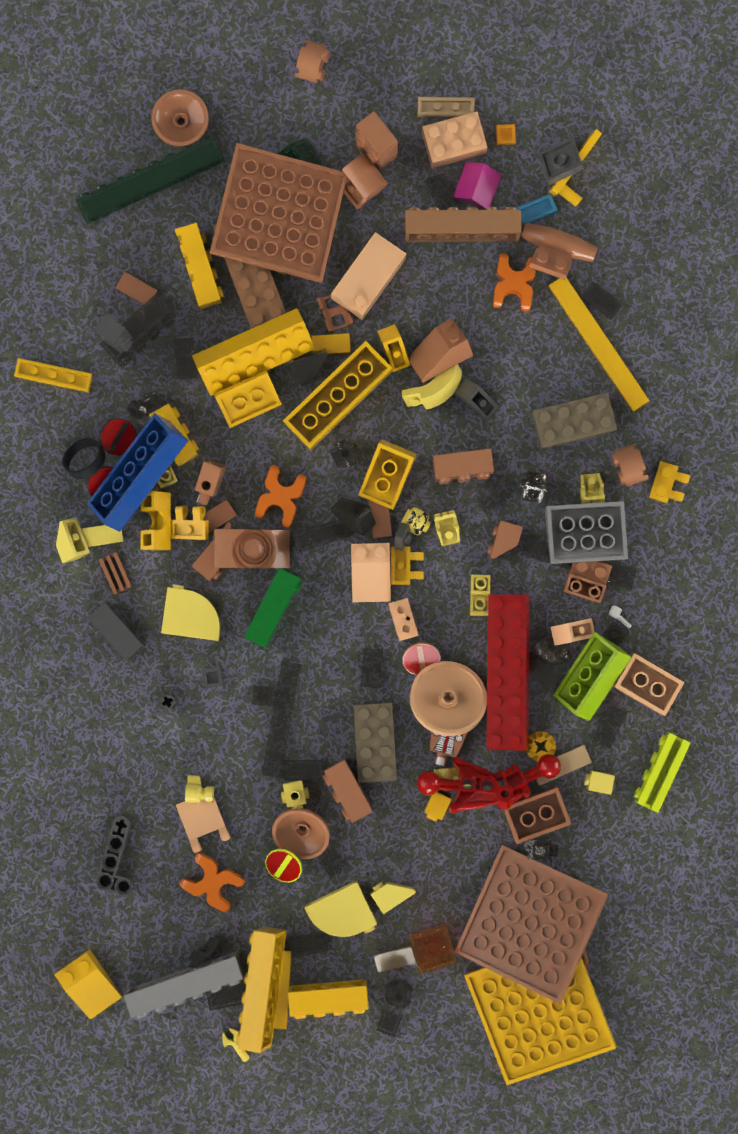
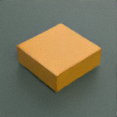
(505, 134)

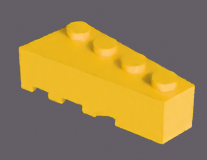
(199, 266)

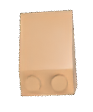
(371, 572)

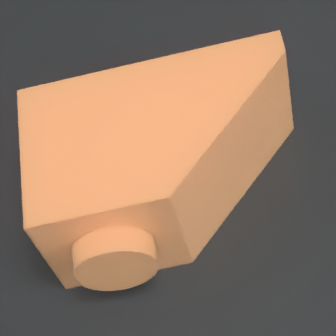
(572, 631)

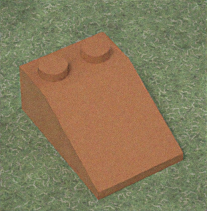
(440, 351)

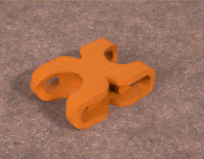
(513, 283)
(280, 496)
(212, 882)

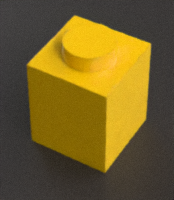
(437, 806)

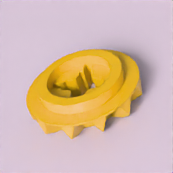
(540, 736)

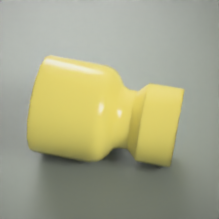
(195, 793)

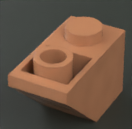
(506, 538)

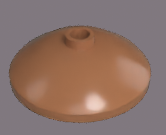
(177, 106)
(303, 842)

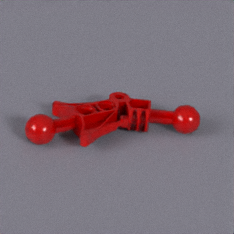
(513, 781)

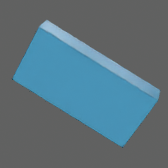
(537, 209)

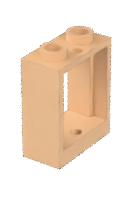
(404, 628)

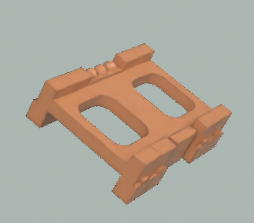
(329, 313)

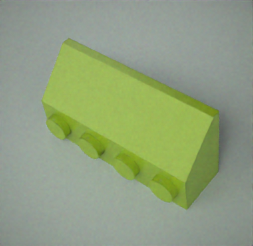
(592, 676)

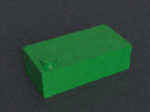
(273, 607)

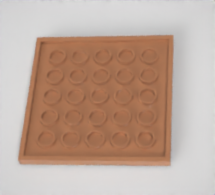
(278, 213)
(531, 924)

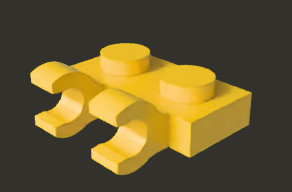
(664, 481)
(190, 529)
(401, 566)

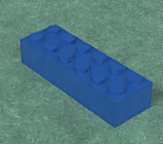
(137, 472)

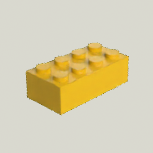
(328, 998)

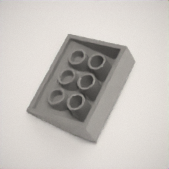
(586, 532)

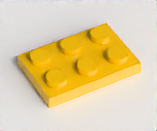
(247, 399)

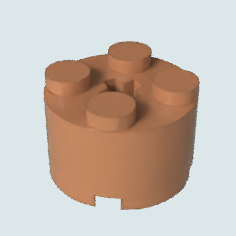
(311, 61)
(630, 464)

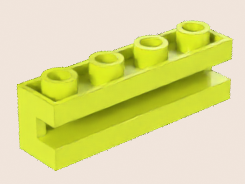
(662, 771)

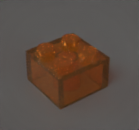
(432, 948)

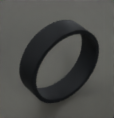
(91, 469)

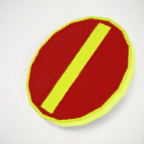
(283, 865)

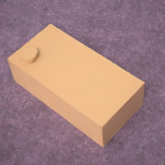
(368, 276)

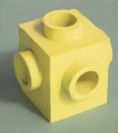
(297, 787)

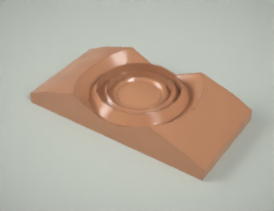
(251, 548)

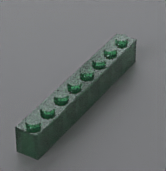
(150, 180)

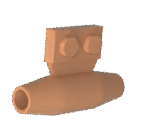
(556, 249)

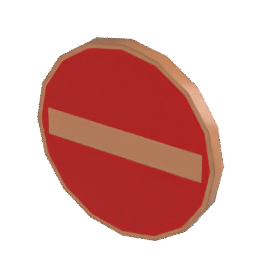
(420, 656)

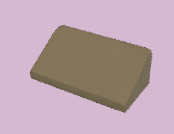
(394, 958)

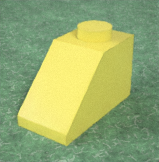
(71, 541)
(390, 895)

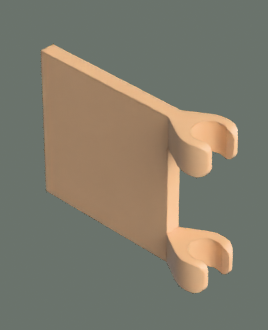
(200, 820)

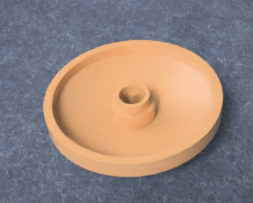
(448, 698)

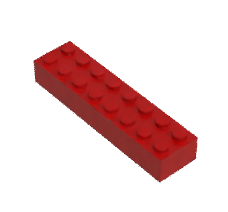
(508, 672)

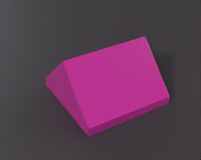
(477, 185)

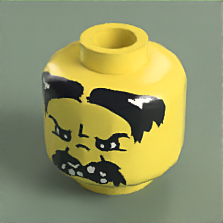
(417, 521)

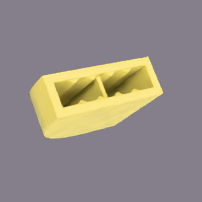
(190, 615)
(342, 912)

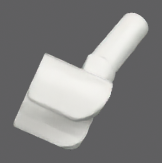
(615, 613)

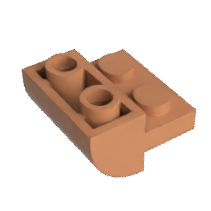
(362, 181)
(588, 580)

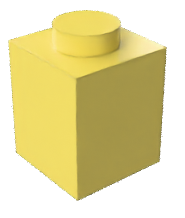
(599, 782)

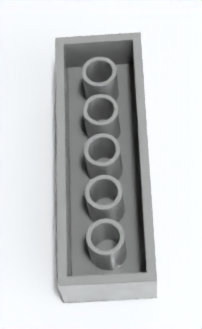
(184, 984)

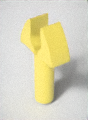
(226, 1041)

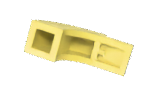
(436, 391)

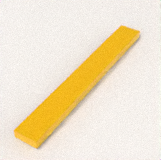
(598, 343)

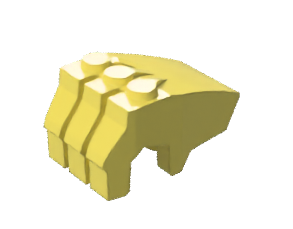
(591, 488)
(447, 527)

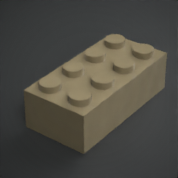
(574, 421)
(375, 742)

